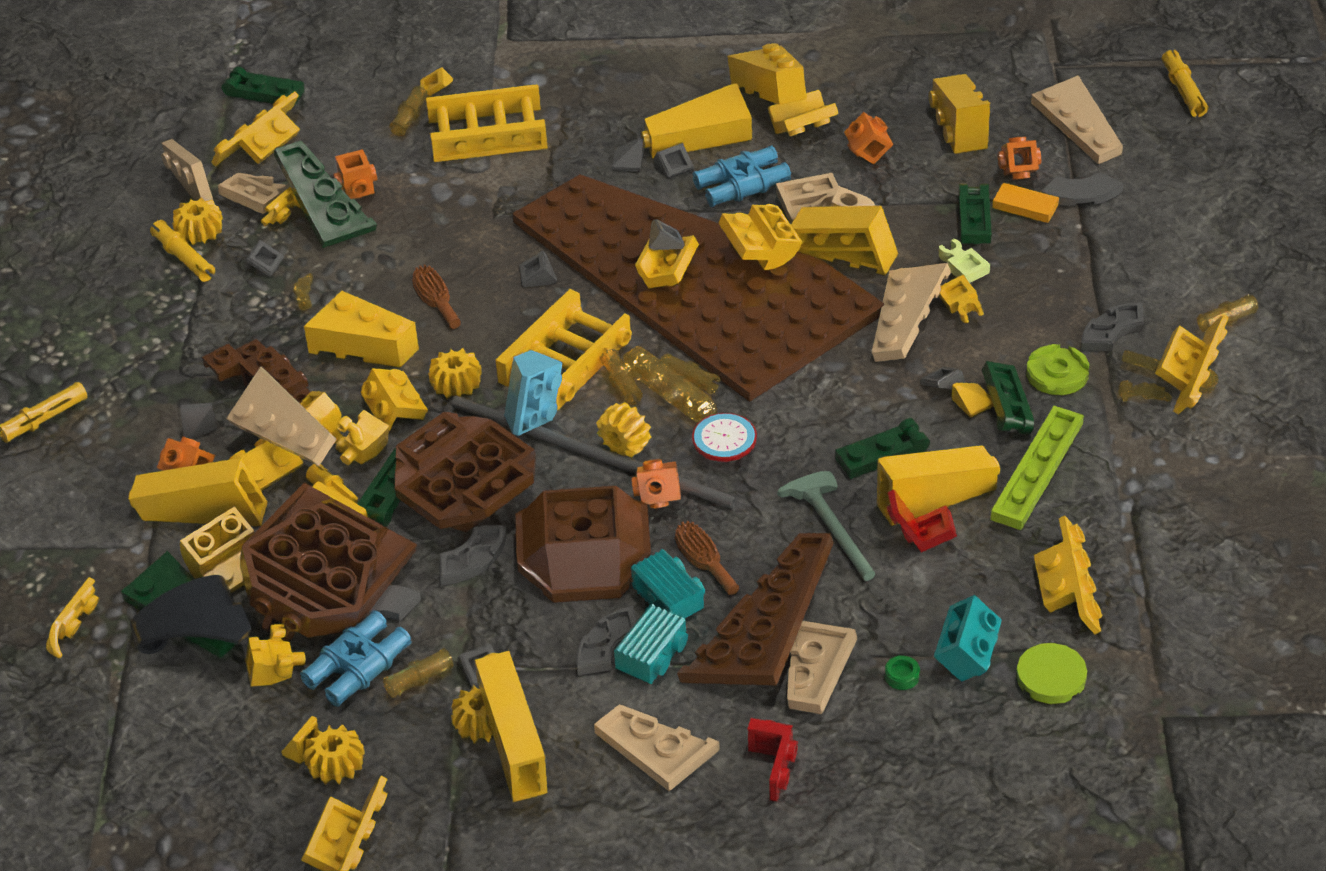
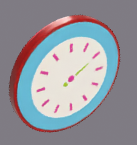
(724, 437)

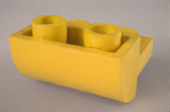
(762, 235)
(217, 548)

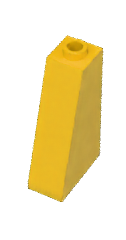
(700, 123)
(936, 478)
(198, 493)
(512, 726)

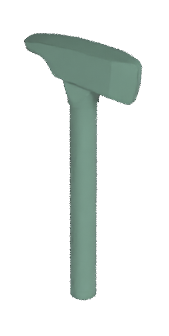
(811, 489)

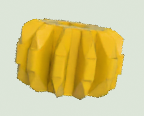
(198, 220)
(455, 373)
(623, 429)
(471, 716)
(334, 754)

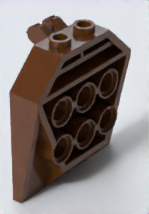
(331, 549)

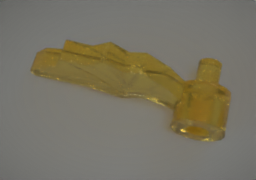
(301, 290)
(1146, 390)

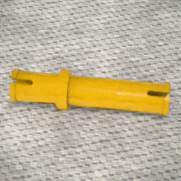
(1181, 76)
(176, 244)
(31, 417)

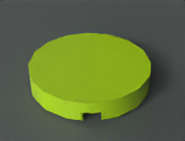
(1057, 370)
(1051, 673)

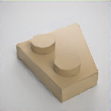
(251, 190)
(806, 192)

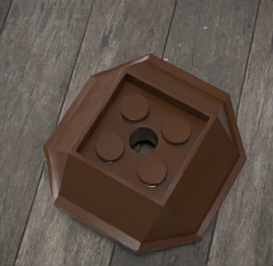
(461, 470)
(582, 542)

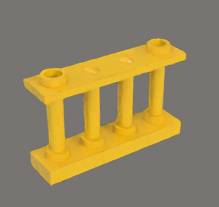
(486, 140)
(553, 327)

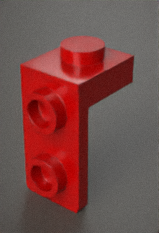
(925, 530)
(775, 740)

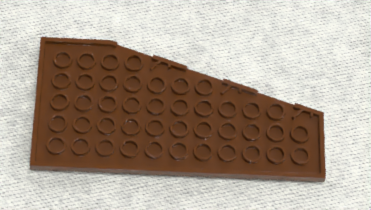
(725, 310)

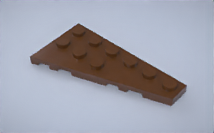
(763, 626)

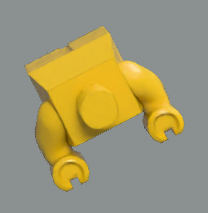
(324, 411)
(364, 439)
(271, 659)

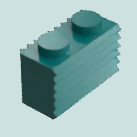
(667, 585)
(651, 644)

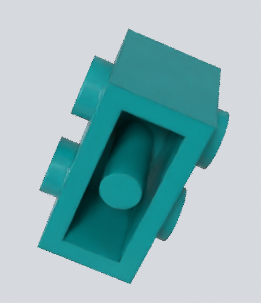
(968, 638)

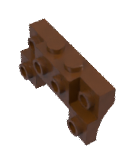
(249, 358)

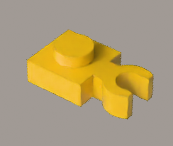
(960, 297)

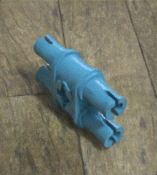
(741, 176)
(355, 658)

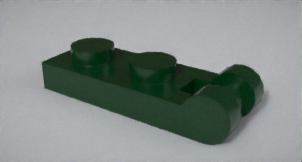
(259, 86)
(974, 214)
(1008, 398)
(864, 454)
(382, 492)

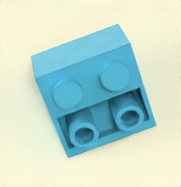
(532, 391)

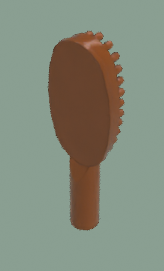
(434, 293)
(703, 554)

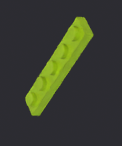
(1037, 468)

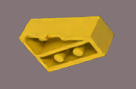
(769, 72)
(961, 113)
(847, 234)
(361, 330)

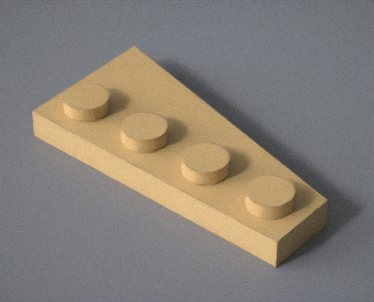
(1079, 117)
(905, 305)
(280, 419)

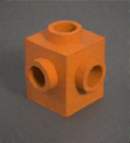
(868, 137)
(1026, 150)
(355, 174)
(183, 454)
(659, 472)

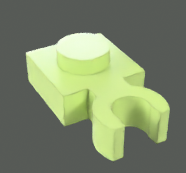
(964, 262)

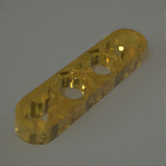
(669, 384)

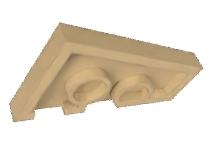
(187, 170)
(817, 664)
(656, 749)

